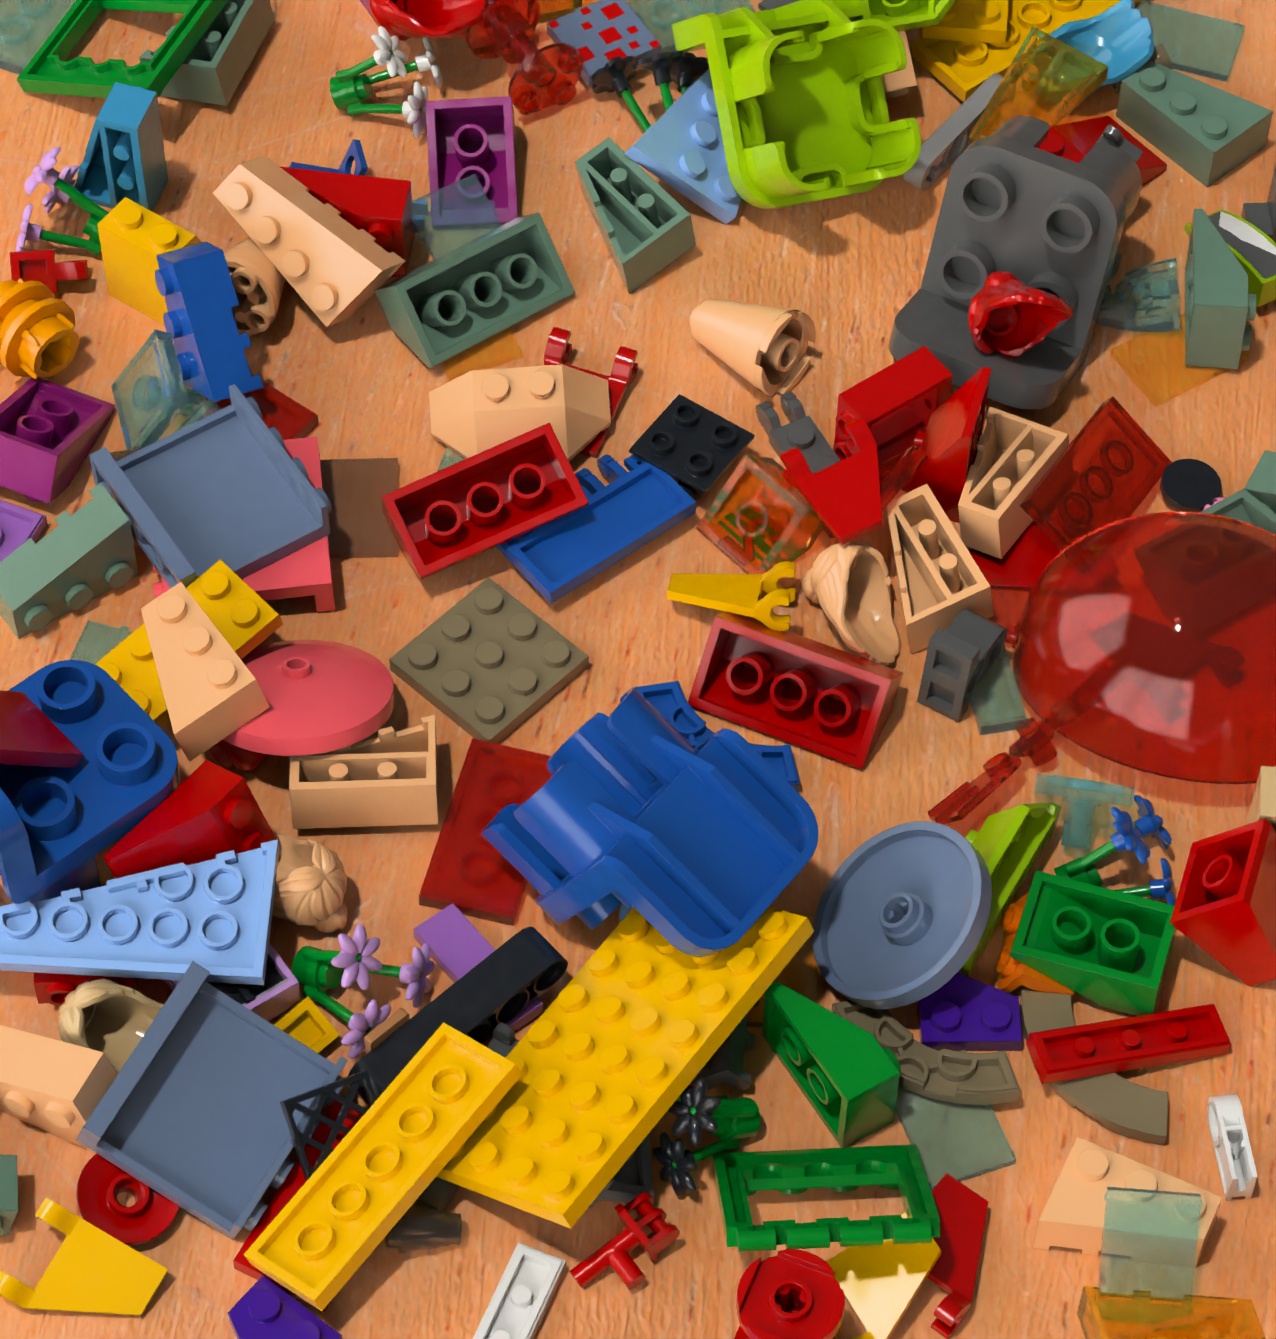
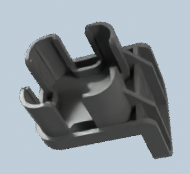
(1046, 225)

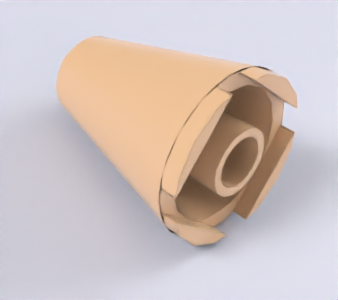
(756, 341)

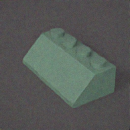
(476, 290)

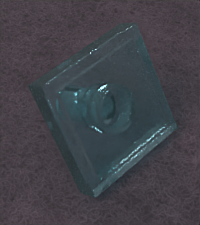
(152, 392)
(1081, 799)

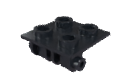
(691, 445)

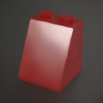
(1231, 900)

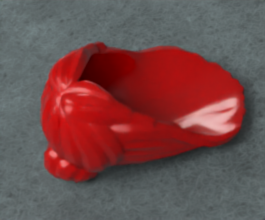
(427, 17)
(1013, 315)

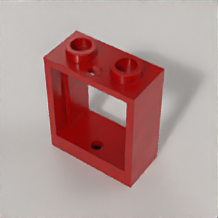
(894, 403)

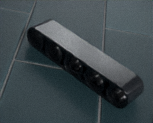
(473, 1005)

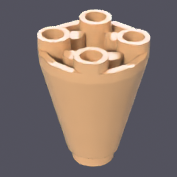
(256, 286)

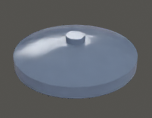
(902, 915)

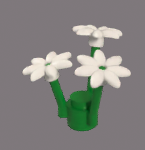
(351, 88)

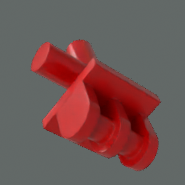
(616, 1250)

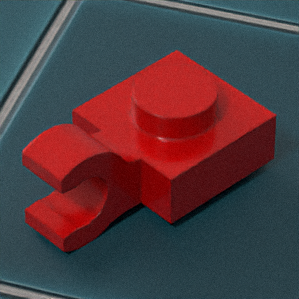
(42, 267)

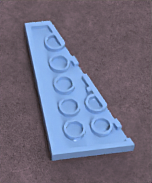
(689, 151)
(153, 923)

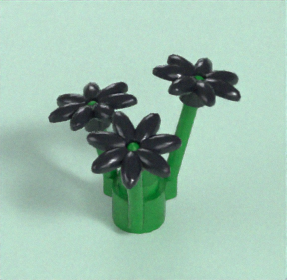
(722, 1116)

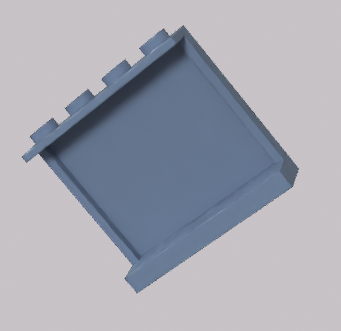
(216, 495)
(203, 1105)

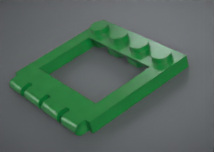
(82, 77)
(839, 1170)

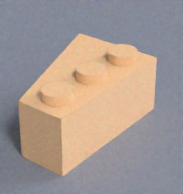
(932, 567)
(1078, 1205)

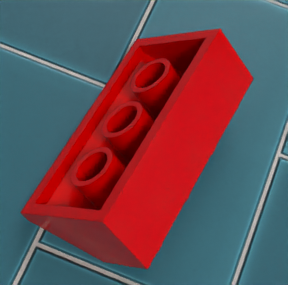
(483, 501)
(794, 688)

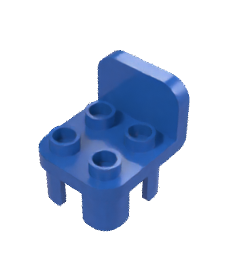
(65, 816)
(659, 826)

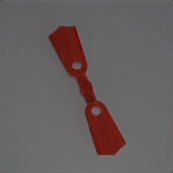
(1033, 742)

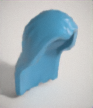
(1114, 38)

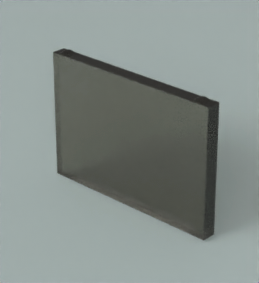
(356, 501)

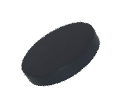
(1190, 485)

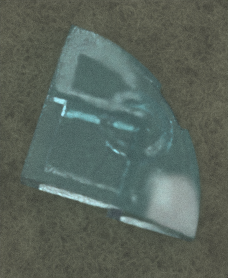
(1145, 300)

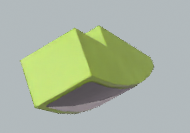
(1253, 251)

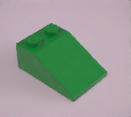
(1096, 941)
(832, 1063)

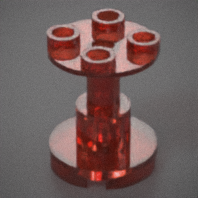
(544, 74)

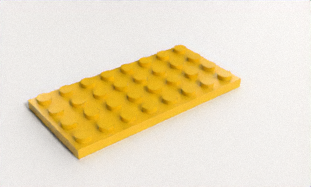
(615, 1061)

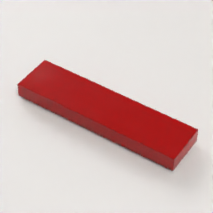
(1128, 1043)

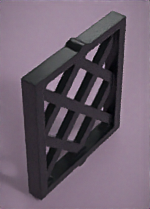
(299, 1139)

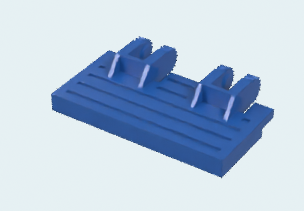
(614, 525)

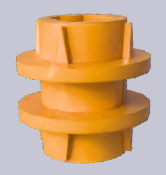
(35, 330)

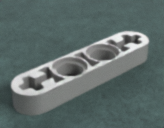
(951, 137)

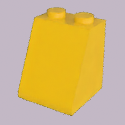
(129, 249)

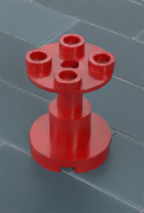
(789, 1298)

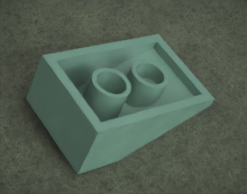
(1215, 299)

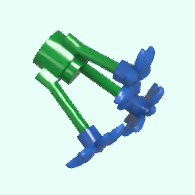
(1128, 838)

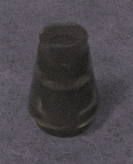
(424, 1229)

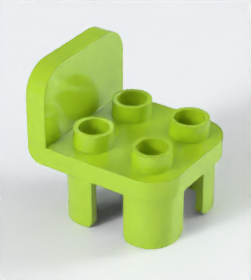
(804, 99)

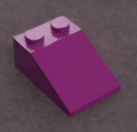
(478, 140)
(47, 437)

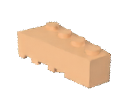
(306, 240)

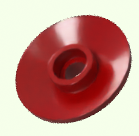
(99, 1206)

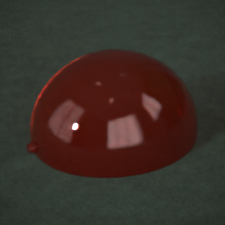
(1158, 646)

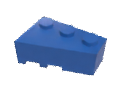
(203, 321)

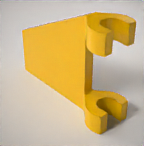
(738, 593)
(88, 1271)
(883, 1281)

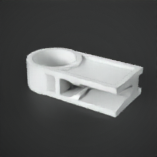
(1231, 1146)

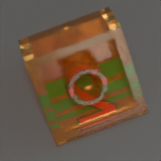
(760, 517)

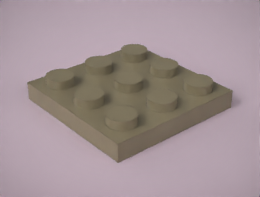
(489, 663)

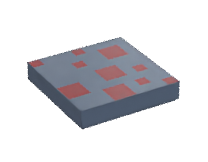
(603, 33)

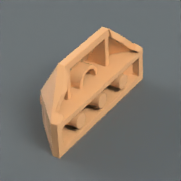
(507, 402)

